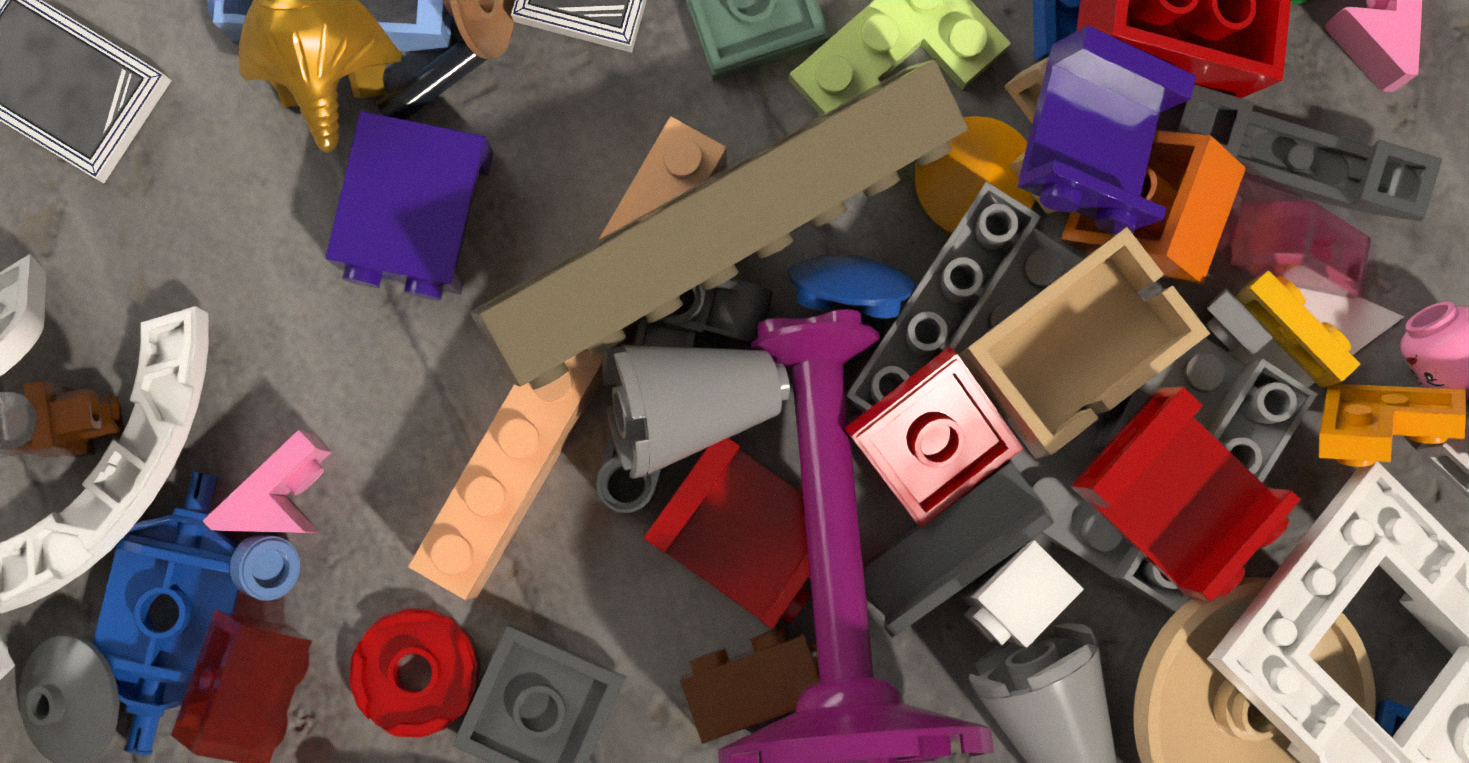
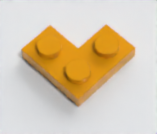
(1363, 418)

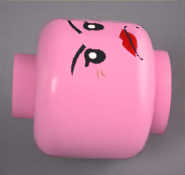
(1438, 346)

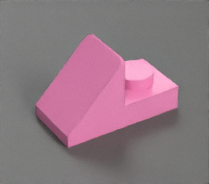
(1381, 40)
(261, 499)

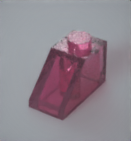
(1301, 245)

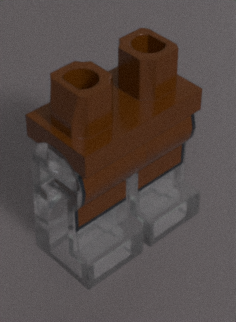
(56, 420)

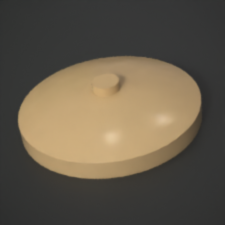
(1197, 715)

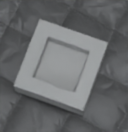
(1235, 324)

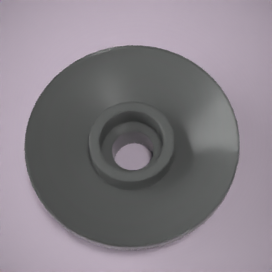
(69, 700)

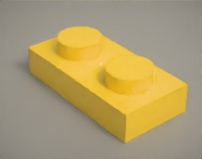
(1313, 345)

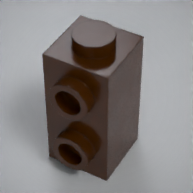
(750, 687)

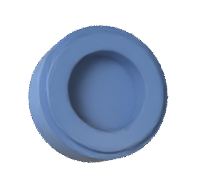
(265, 567)

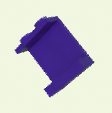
(1099, 129)
(406, 204)

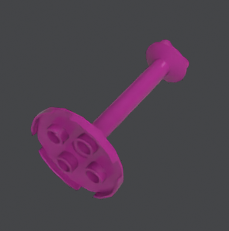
(850, 711)

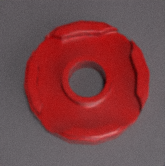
(376, 669)

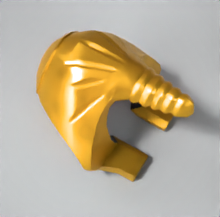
(308, 49)

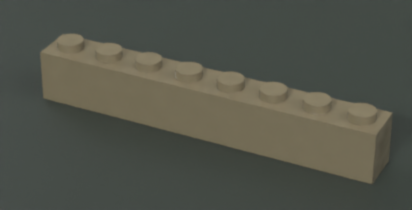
(719, 223)

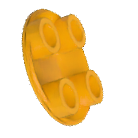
(977, 156)

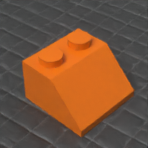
(1197, 186)

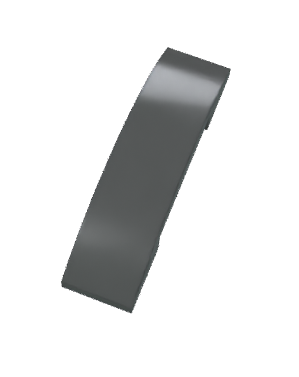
(1313, 163)

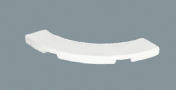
(128, 473)

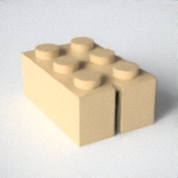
(1082, 345)

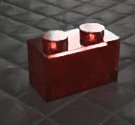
(241, 689)

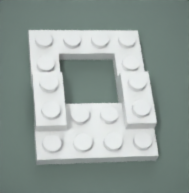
(1270, 644)

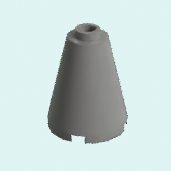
(686, 399)
(1049, 697)

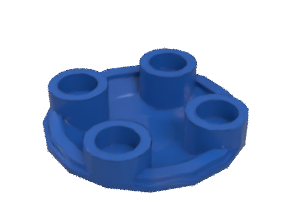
(852, 282)

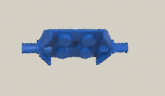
(172, 558)

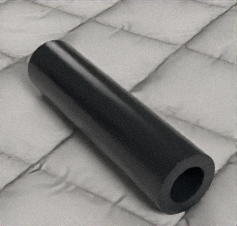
(430, 82)

